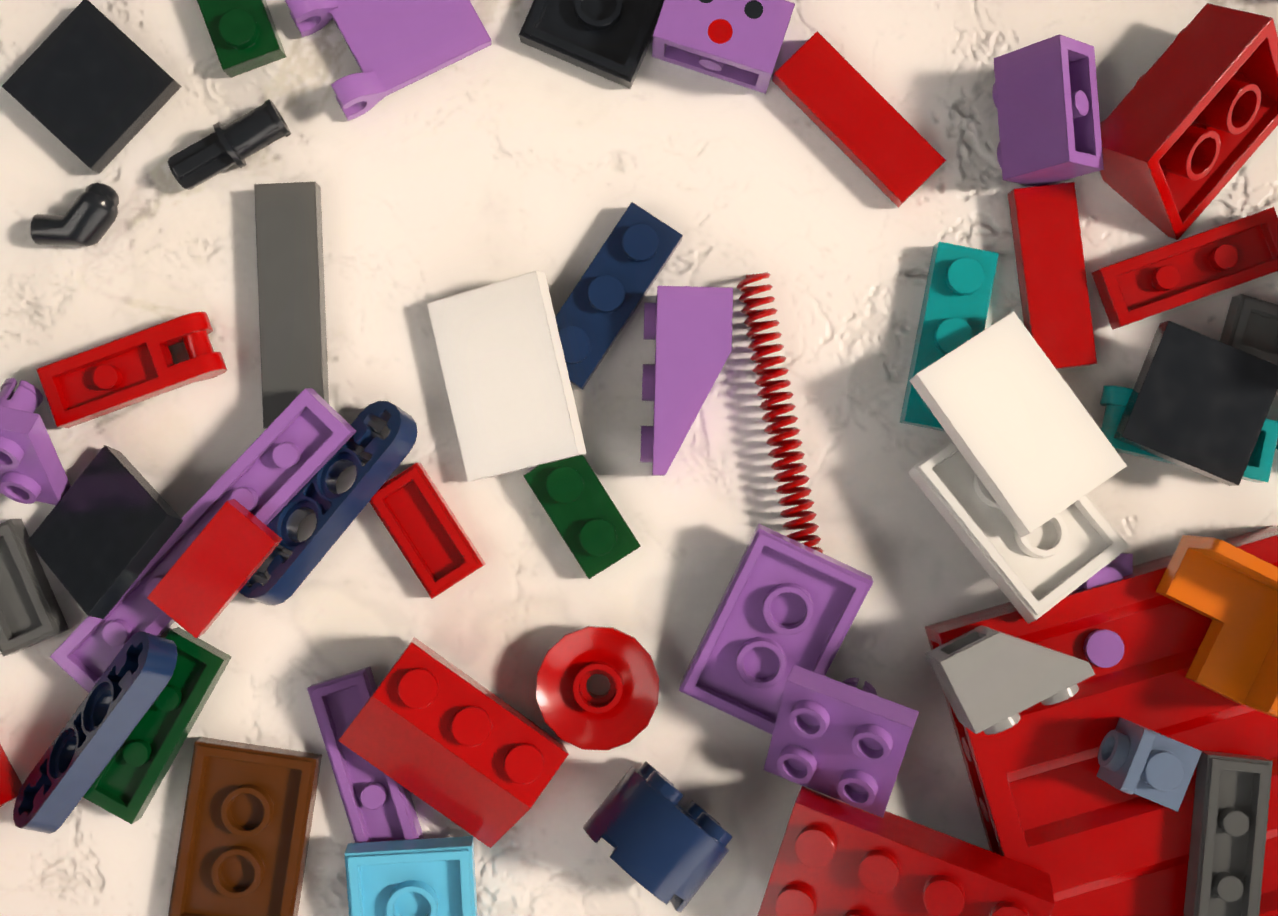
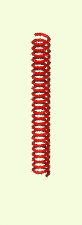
(778, 409)

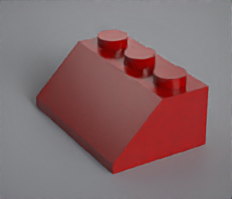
(1194, 117)
(454, 744)

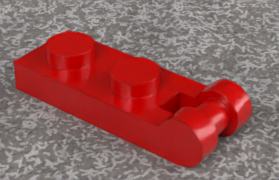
(129, 370)

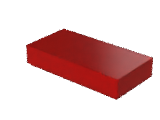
(426, 530)
(214, 568)

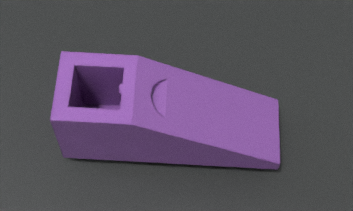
(690, 350)

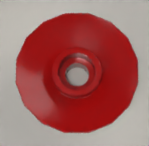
(593, 719)

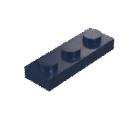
(612, 289)

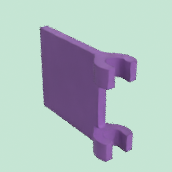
(392, 42)

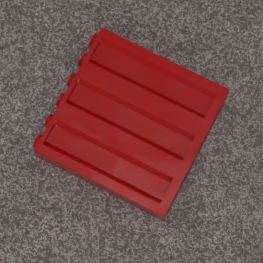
(1040, 779)

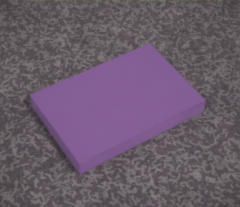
(776, 613)

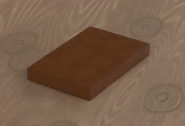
(244, 830)

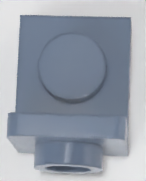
(1147, 763)

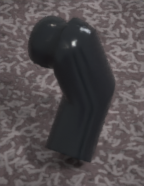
(83, 223)

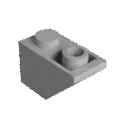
(999, 675)

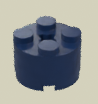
(657, 839)

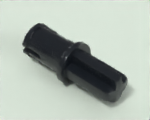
(228, 145)

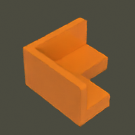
(1242, 600)

